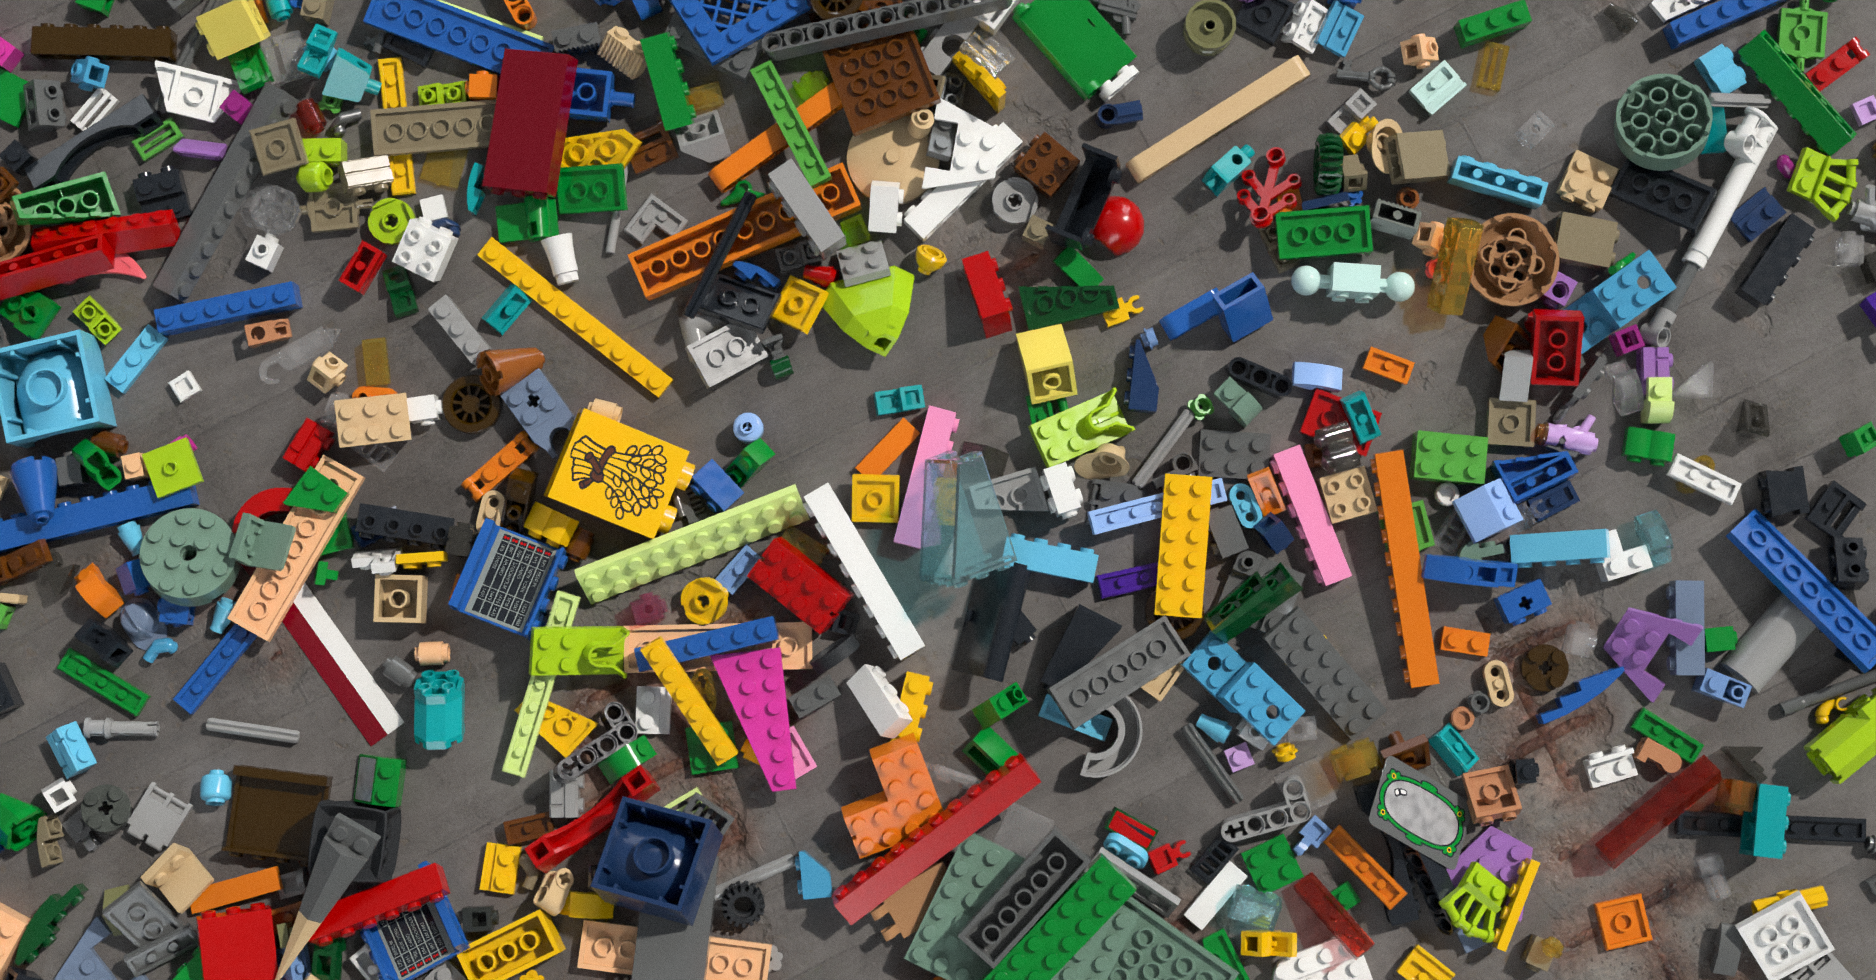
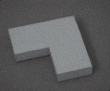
(654, 214)

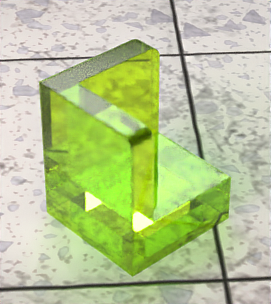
(855, 231)

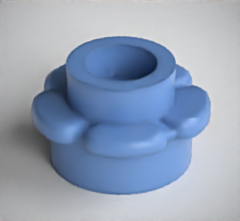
(1149, 338)

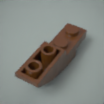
(24, 561)

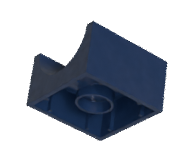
(657, 861)

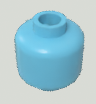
(215, 788)

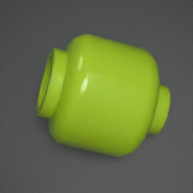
(314, 177)

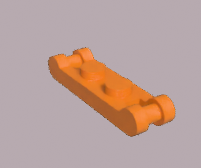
(500, 466)

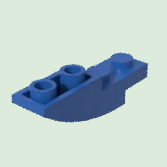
(1469, 571)

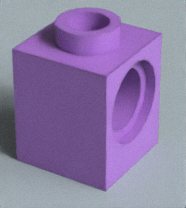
(1566, 286)

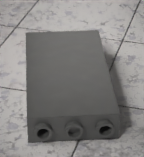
(675, 949)

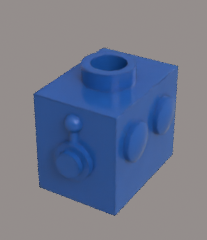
(175, 614)

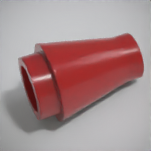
(821, 274)

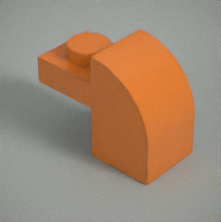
(97, 591)

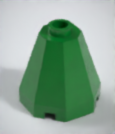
(18, 822)

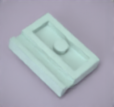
(1437, 88)

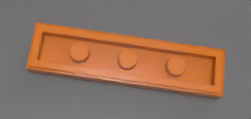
(1365, 867)
(238, 889)

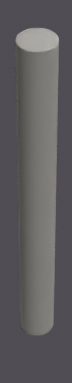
(614, 224)

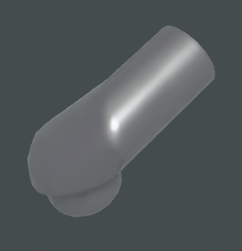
(342, 119)

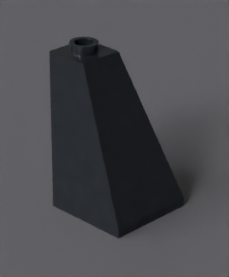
(1079, 644)

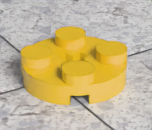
(693, 606)

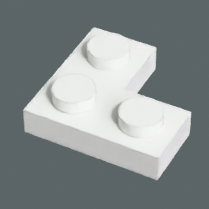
(379, 561)

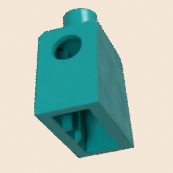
(350, 78)
(1228, 169)

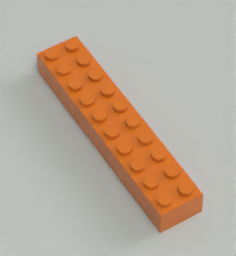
(685, 255)

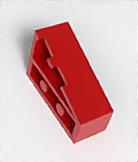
(988, 293)

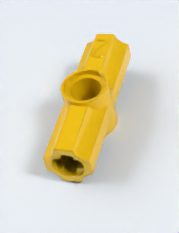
(1814, 897)

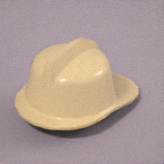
(1376, 145)
(1105, 462)

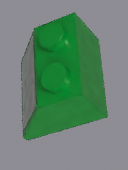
(380, 780)

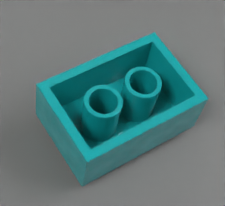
(1765, 826)

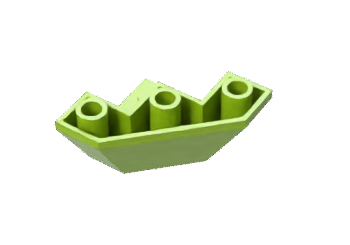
(873, 309)

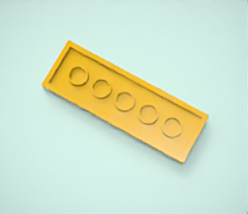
(1183, 545)

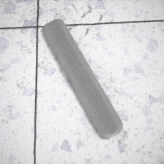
(1739, 100)

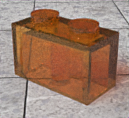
(1735, 796)

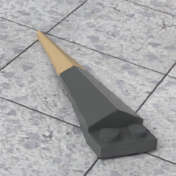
(338, 862)

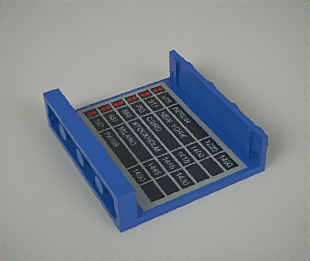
(508, 579)
(415, 940)

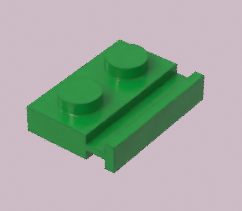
(250, 68)

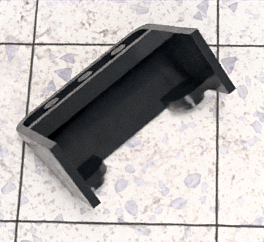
(1086, 199)

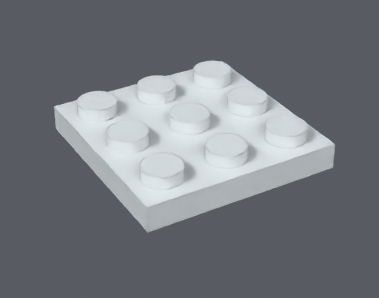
(1784, 936)

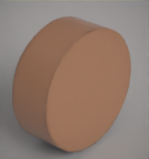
(1461, 718)

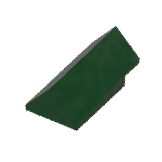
(1251, 602)

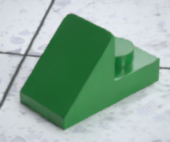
(1859, 440)

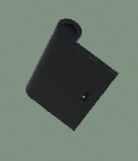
(992, 623)

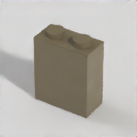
(1417, 157)
(1586, 241)

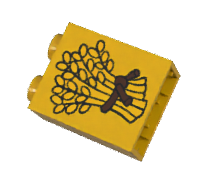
(619, 474)

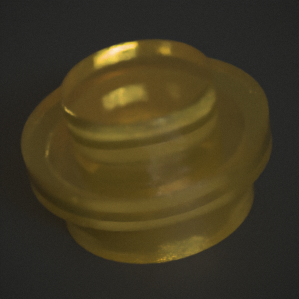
(1552, 947)

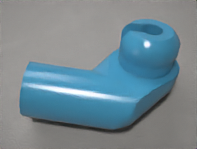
(160, 646)

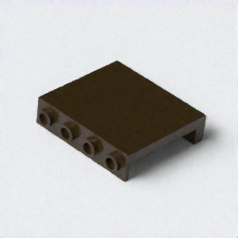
(274, 812)

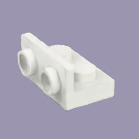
(1304, 25)
(1610, 767)

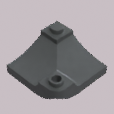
(1240, 573)

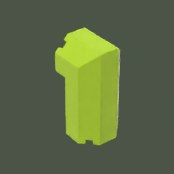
(1847, 741)

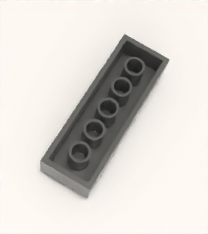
(1024, 896)

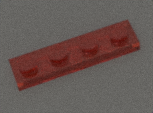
(1334, 916)

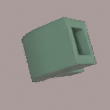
(1241, 404)
(1474, 552)

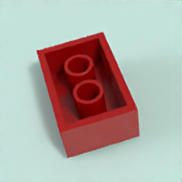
(1556, 347)

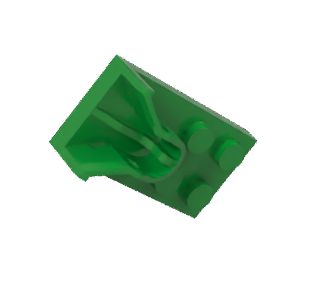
(1324, 232)

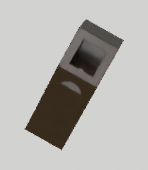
(518, 499)

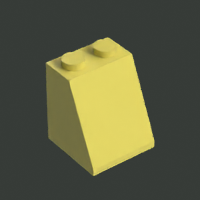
(232, 27)
(1047, 364)

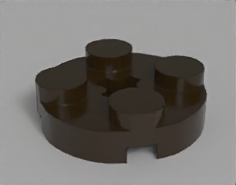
(1555, 659)

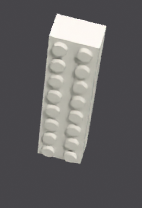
(864, 571)

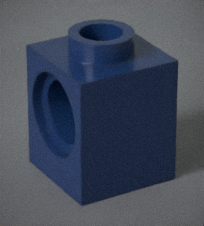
(1273, 533)

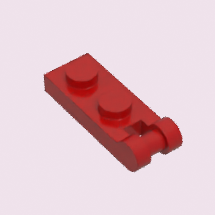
(1836, 64)

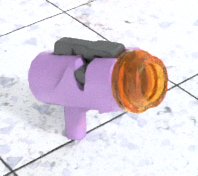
(1563, 438)

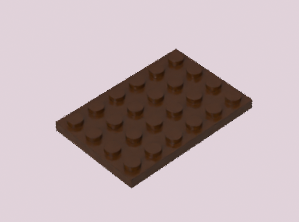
(880, 76)

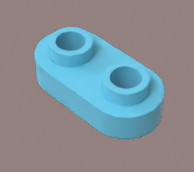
(1245, 506)
(1126, 850)

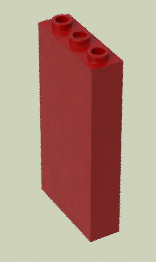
(237, 943)

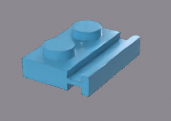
(1339, 28)

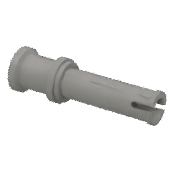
(110, 728)

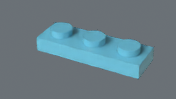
(136, 359)
(1095, 727)

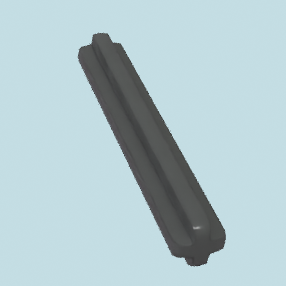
(1212, 763)

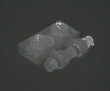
(987, 52)

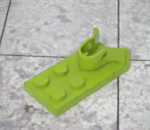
(1080, 429)
(577, 650)

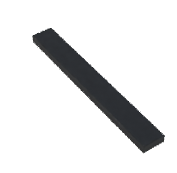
(1798, 829)

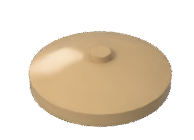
(890, 156)

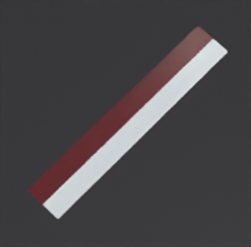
(339, 666)

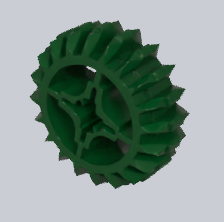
(1327, 164)

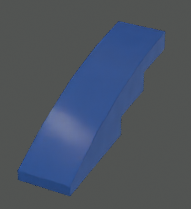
(1585, 691)

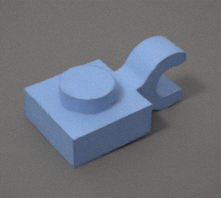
(1313, 834)

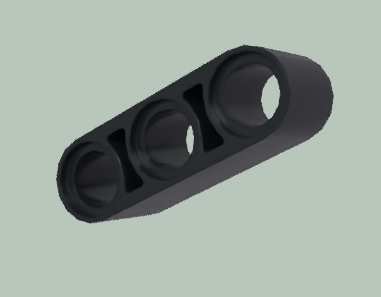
(1271, 377)

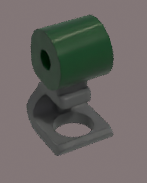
(780, 363)

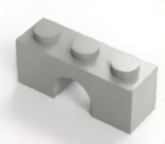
(957, 30)
(458, 328)

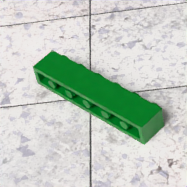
(1796, 93)

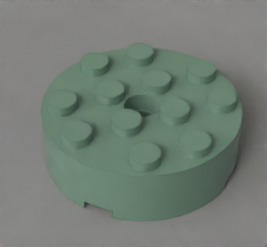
(1653, 142)
(174, 540)

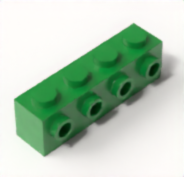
(667, 81)

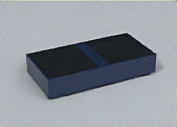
(1331, 201)

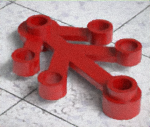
(1268, 191)

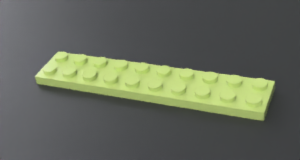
(692, 544)

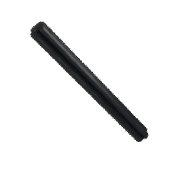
(719, 254)

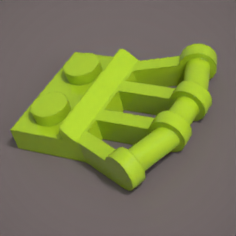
(1810, 176)
(1488, 894)

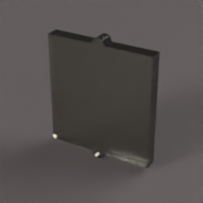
(978, 204)

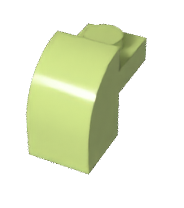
(1658, 401)

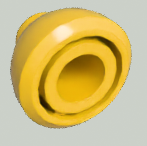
(929, 259)

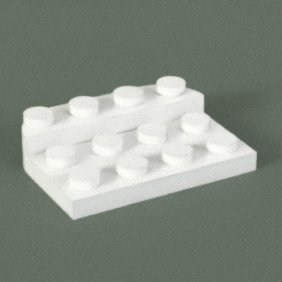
(1322, 962)

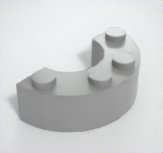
(1124, 745)

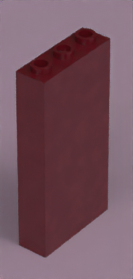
(530, 123)

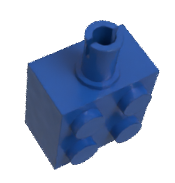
(596, 96)

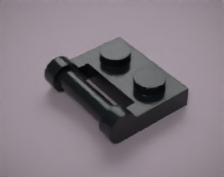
(1829, 507)

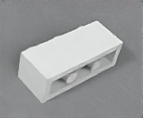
(880, 701)

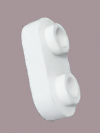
(1125, 76)

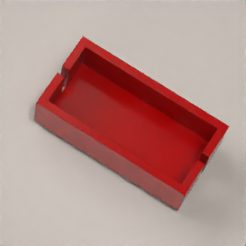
(800, 585)

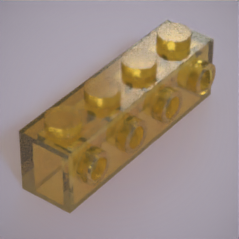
(1454, 266)

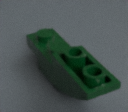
(42, 927)
(328, 960)

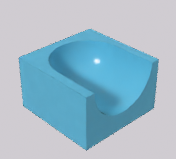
(53, 388)

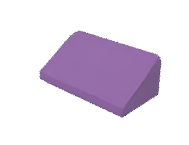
(201, 149)

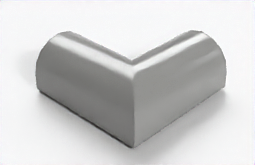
(699, 327)

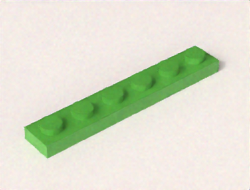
(791, 124)

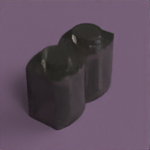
(1337, 448)

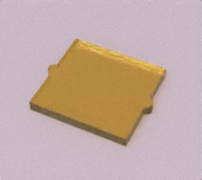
(444, 167)

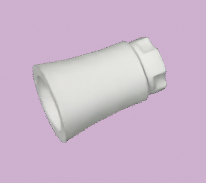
(561, 258)

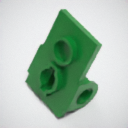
(527, 220)
(30, 313)

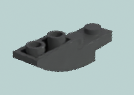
(942, 133)

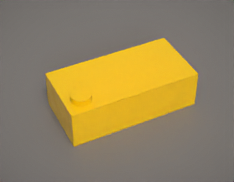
(512, 948)

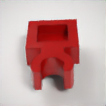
(1165, 857)

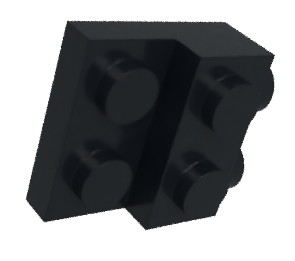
(163, 192)

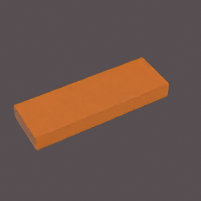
(888, 449)

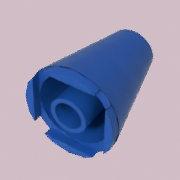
(36, 486)

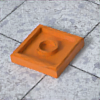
(1622, 921)

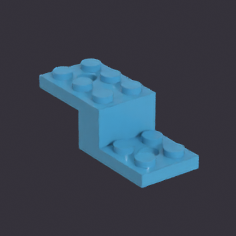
(1621, 299)
(1243, 688)

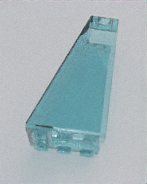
(961, 522)

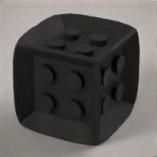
(379, 819)

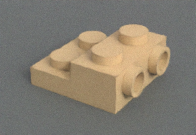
(1587, 181)

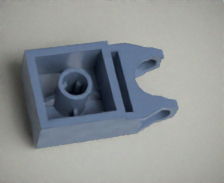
(546, 418)

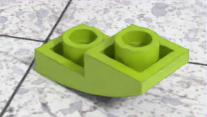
(442, 93)
(97, 320)

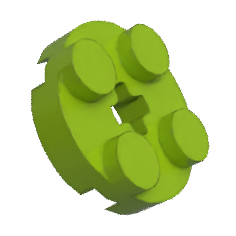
(379, 216)

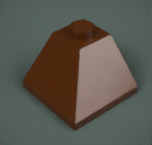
(1503, 337)

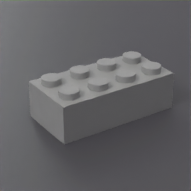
(807, 209)

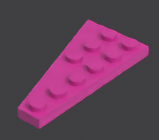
(759, 699)

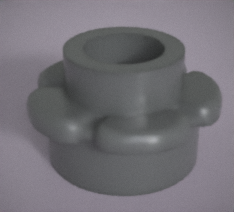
(1472, 701)

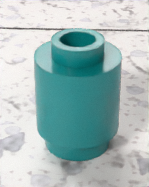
(279, 9)

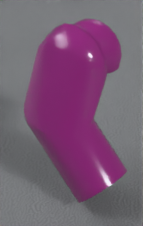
(1785, 166)

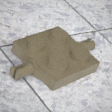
(334, 209)

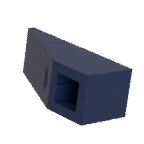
(1143, 387)

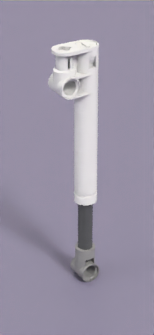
(1748, 148)

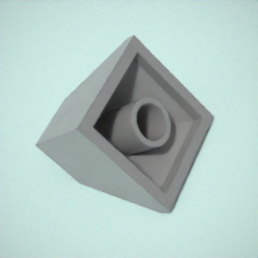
(704, 138)

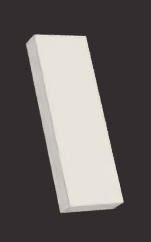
(1703, 479)
(1215, 895)

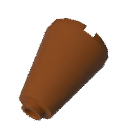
(507, 367)

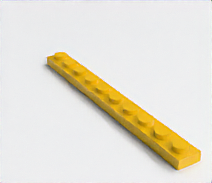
(575, 317)

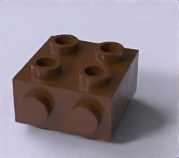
(1046, 165)

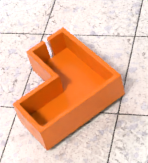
(904, 804)

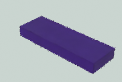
(1127, 580)

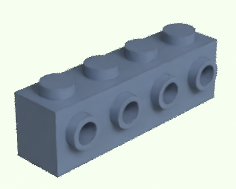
(1686, 604)

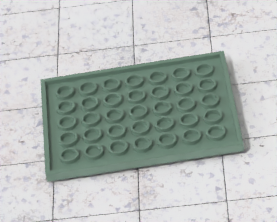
(969, 881)

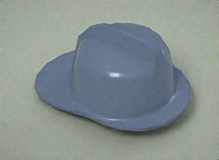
(142, 622)

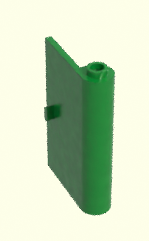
(1078, 48)

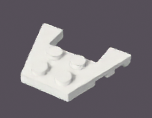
(974, 149)

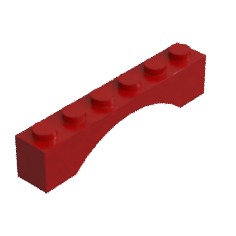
(561, 843)

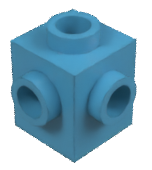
(89, 73)

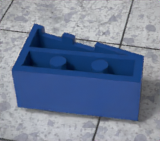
(1534, 474)

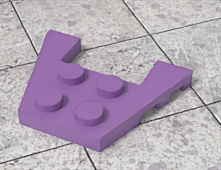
(1638, 640)
(1497, 854)

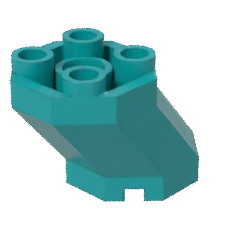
(439, 709)

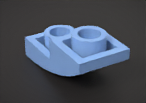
(1317, 376)

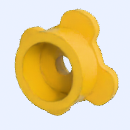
(1285, 752)

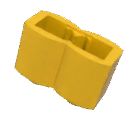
(550, 524)

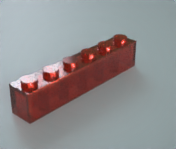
(1658, 812)

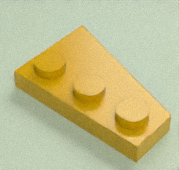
(564, 728)

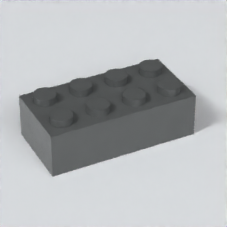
(735, 66)

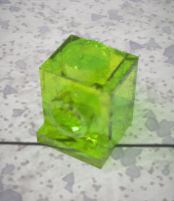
(810, 84)

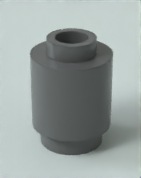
(399, 671)

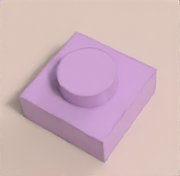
(1864, 110)
(1238, 757)

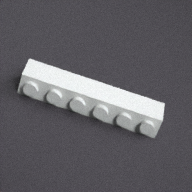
(944, 201)

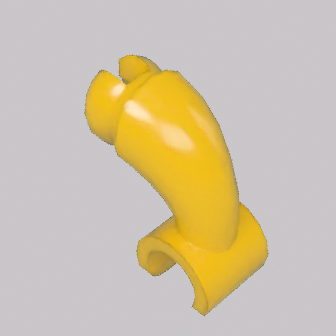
(1824, 709)

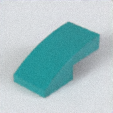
(318, 51)
(474, 194)
(899, 400)

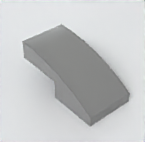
(1352, 111)

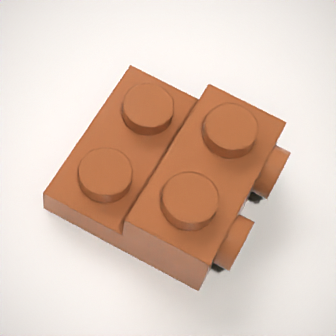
(1491, 795)

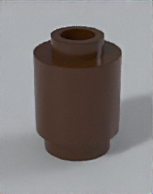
(111, 443)
(580, 545)

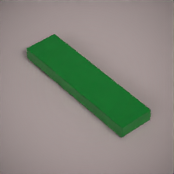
(103, 682)

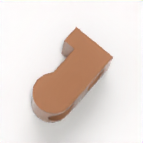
(268, 332)
(1663, 757)

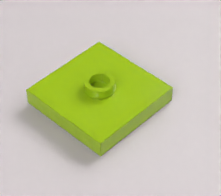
(172, 468)

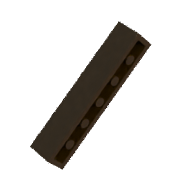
(104, 43)

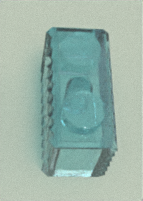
(1255, 907)

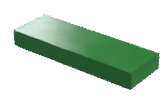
(1667, 735)

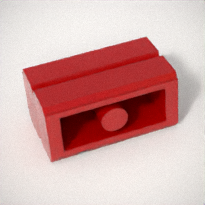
(363, 267)
(309, 445)

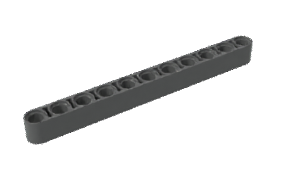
(876, 28)

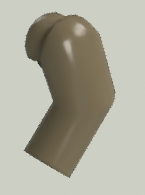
(531, 871)

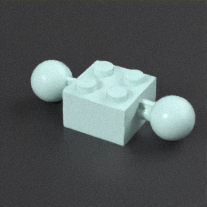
(1353, 282)

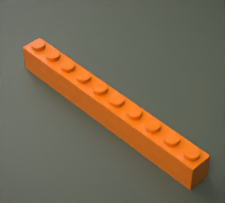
(1406, 568)

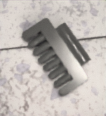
(684, 505)

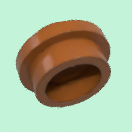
(1412, 193)

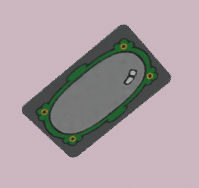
(1420, 813)

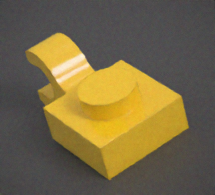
(1355, 135)

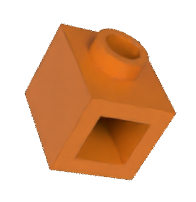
(482, 86)

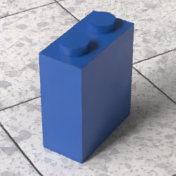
(1242, 307)

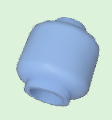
(748, 436)

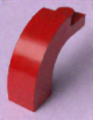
(264, 505)

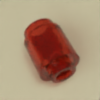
(311, 116)

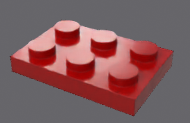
(1327, 410)

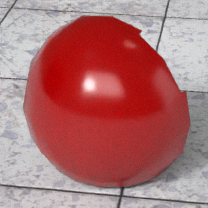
(1120, 225)

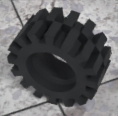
(748, 916)

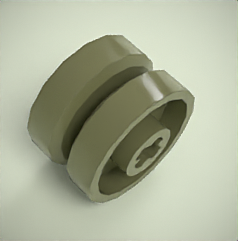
(1204, 40)

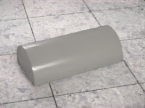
(1768, 644)

